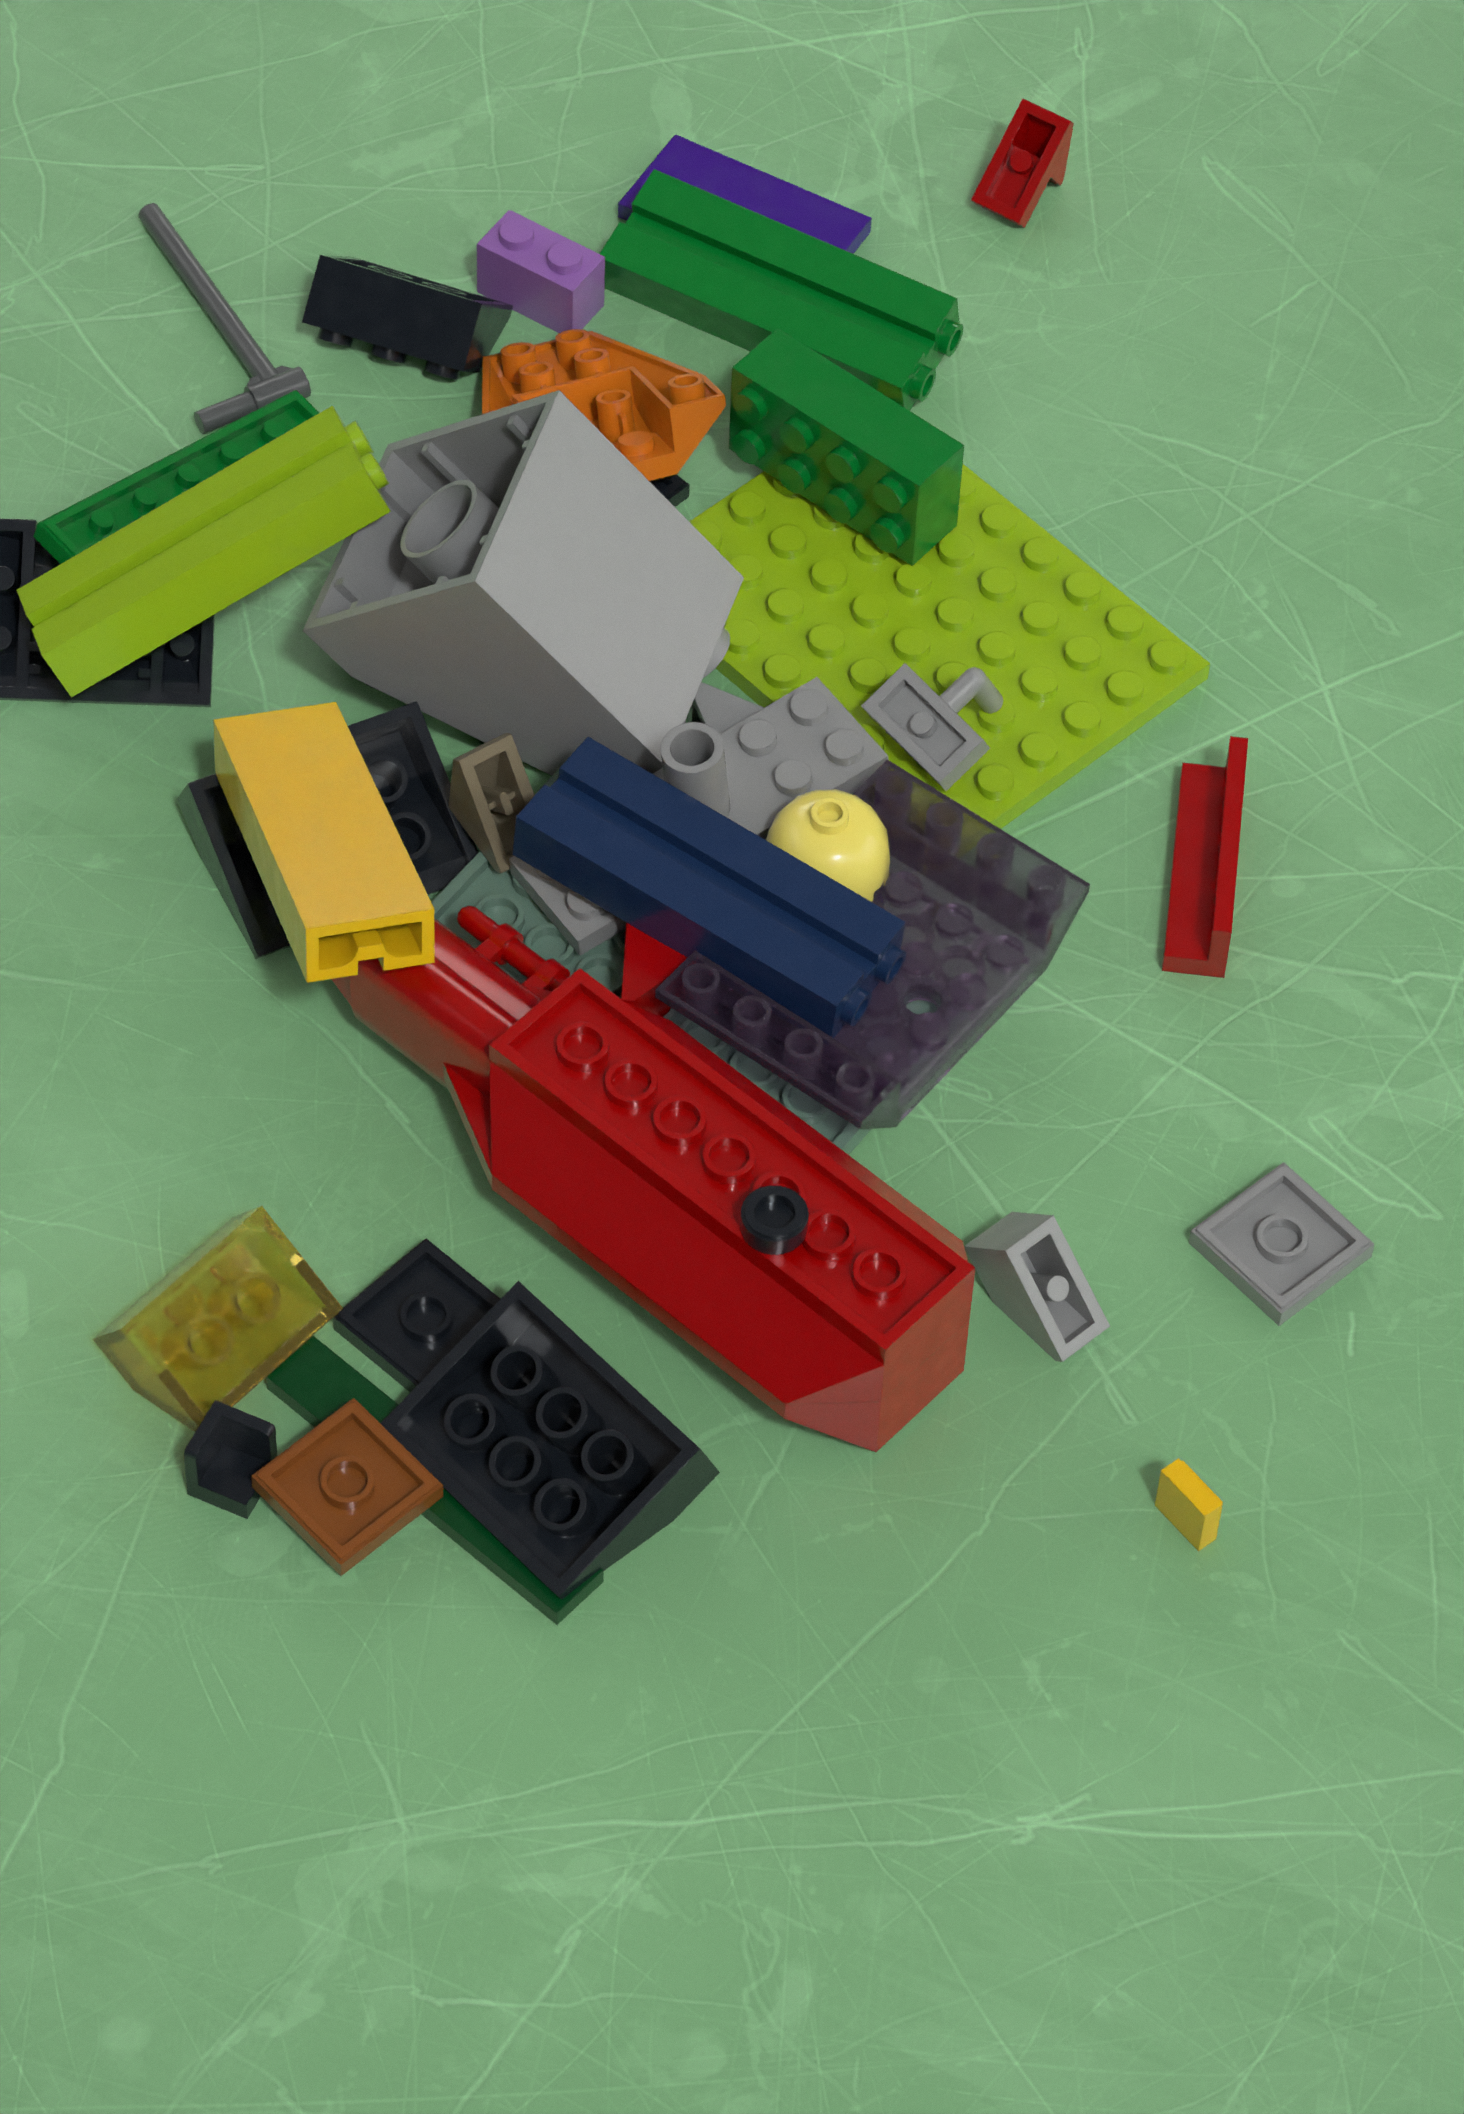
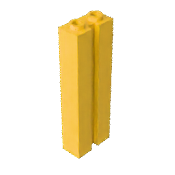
(323, 841)

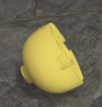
(836, 837)

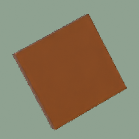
(347, 1486)

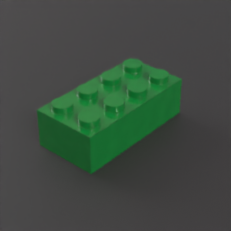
(845, 446)

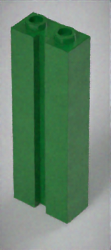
(752, 275)

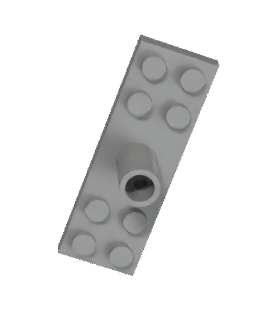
(743, 773)

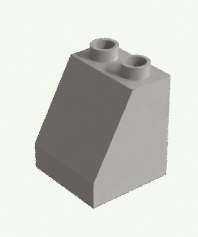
(529, 589)

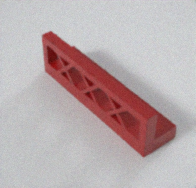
(1205, 865)

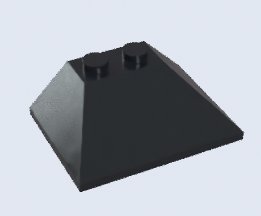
(167, 676)

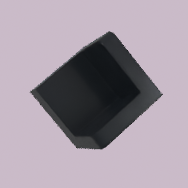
(226, 1455)

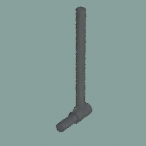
(266, 381)

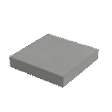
(1281, 1243)

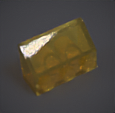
(219, 1320)

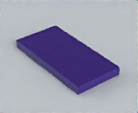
(756, 192)

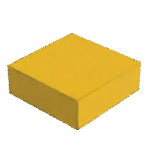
(1188, 1504)

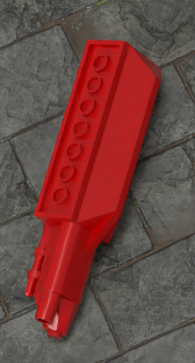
(640, 1163)

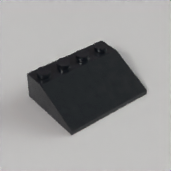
(411, 786)
(548, 1444)

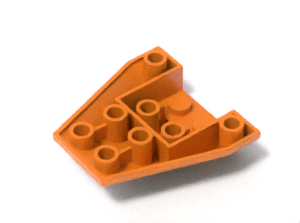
(635, 399)

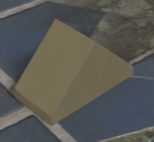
(488, 794)

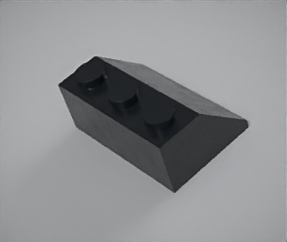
(403, 315)

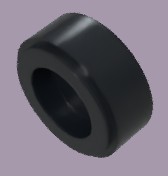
(774, 1220)

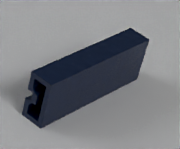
(709, 887)

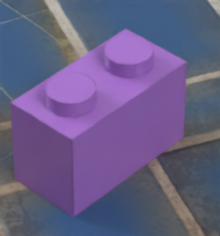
(540, 273)

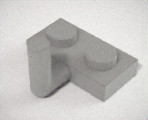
(929, 723)

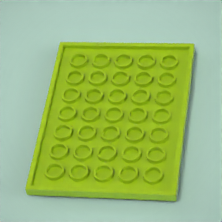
(994, 595)

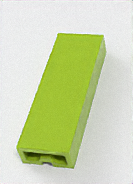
(205, 549)

